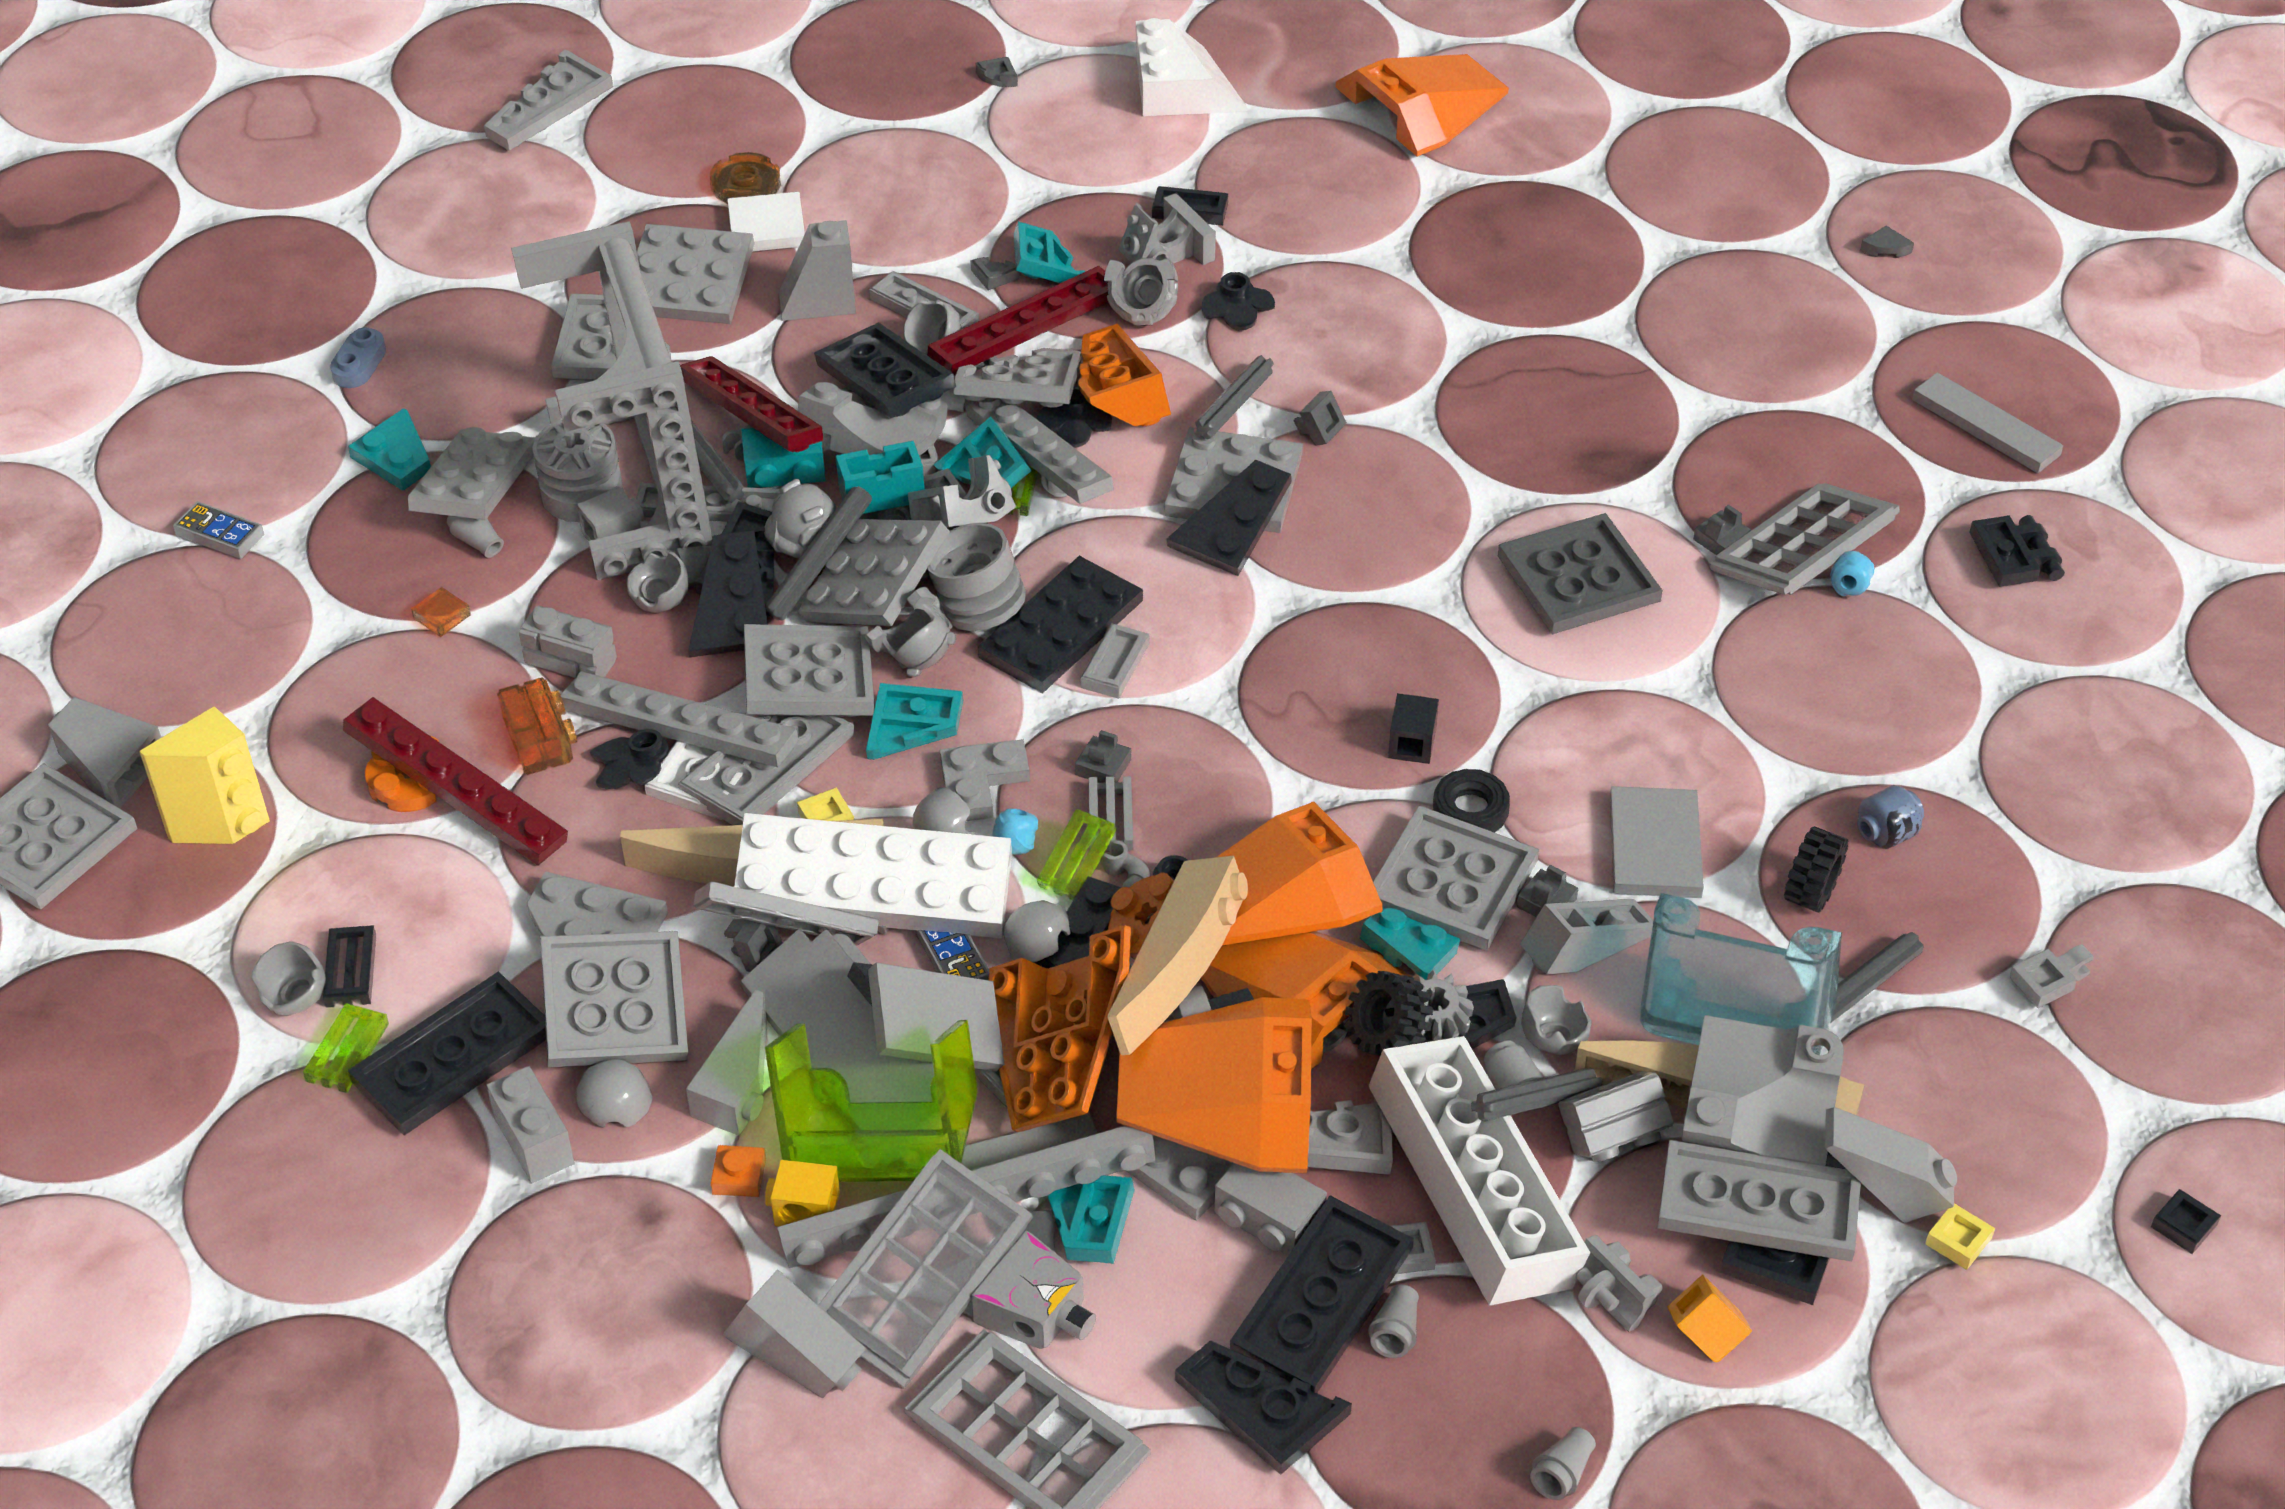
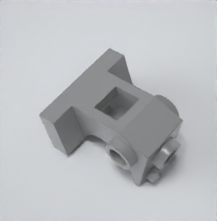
(1170, 238)
(985, 502)

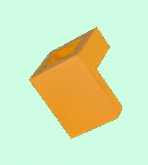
(1709, 1319)

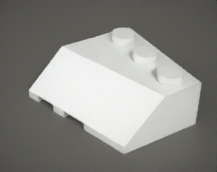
(1179, 73)

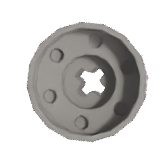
(575, 467)
(977, 577)

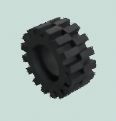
(1816, 869)
(1370, 1008)

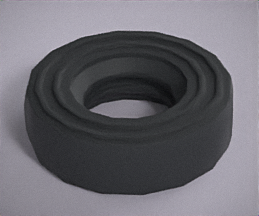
(1473, 783)

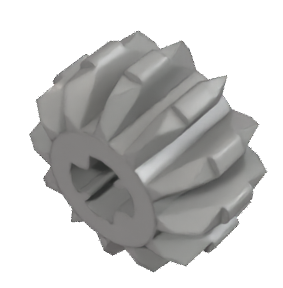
(1451, 1007)

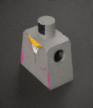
(1032, 1296)

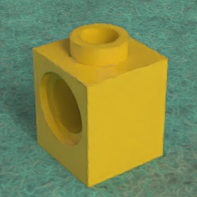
(802, 1191)

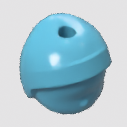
(1852, 573)
(1019, 827)

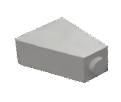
(820, 275)
(103, 748)
(796, 1337)

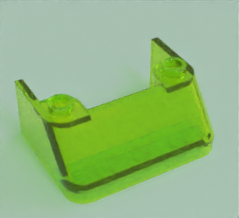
(870, 1138)

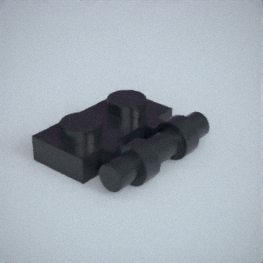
(2008, 552)

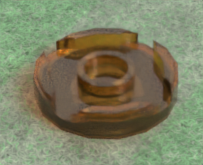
(744, 176)

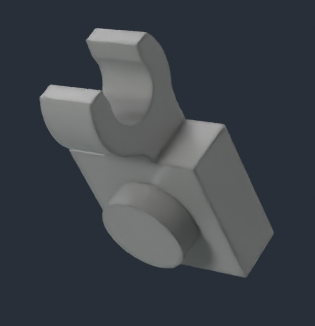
(2051, 977)

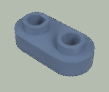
(358, 358)

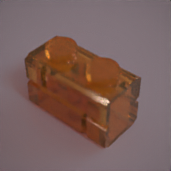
(536, 725)

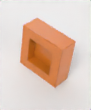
(738, 1171)

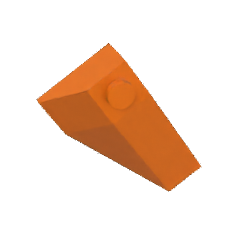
(1121, 378)

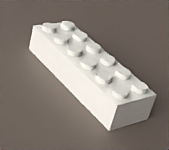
(880, 872)
(1478, 1172)

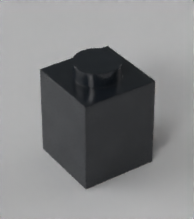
(1413, 728)

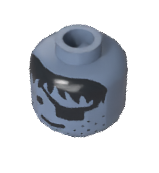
(1891, 816)

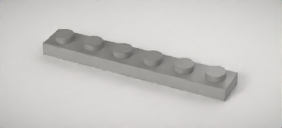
(1044, 450)
(680, 719)

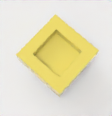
(825, 806)
(1959, 1236)

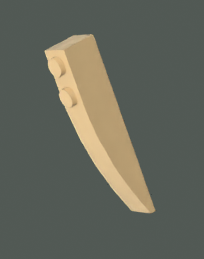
(691, 852)
(1178, 947)
(1674, 1066)

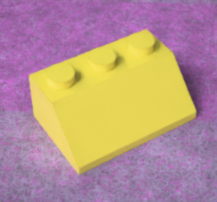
(205, 782)

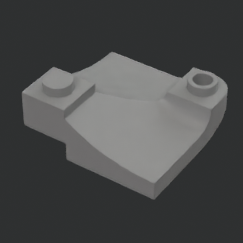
(860, 426)
(1763, 1089)

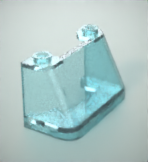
(1734, 978)

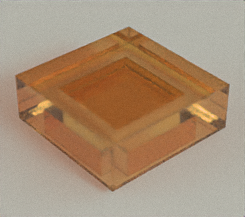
(441, 611)

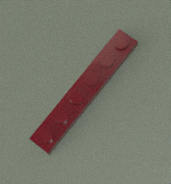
(1021, 321)
(752, 404)
(455, 781)

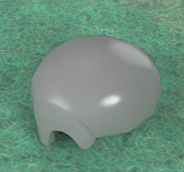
(929, 323)
(658, 583)
(942, 812)
(1034, 930)
(289, 978)
(1553, 1021)
(613, 1093)

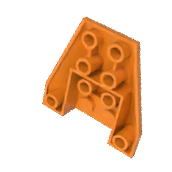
(1428, 94)
(1300, 878)
(1298, 968)
(1057, 1029)
(1227, 1083)

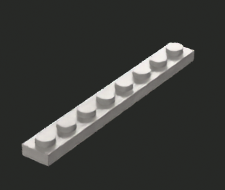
(1018, 1178)

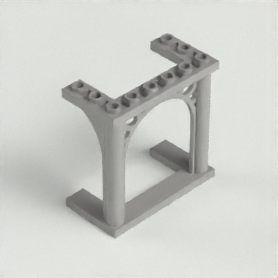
(637, 387)

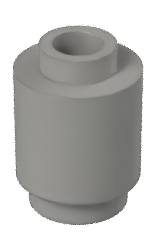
(1509, 1065)

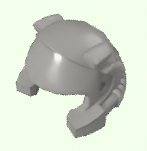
(1143, 290)
(797, 517)
(920, 638)

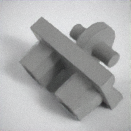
(1614, 1285)

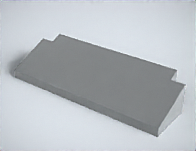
(811, 987)

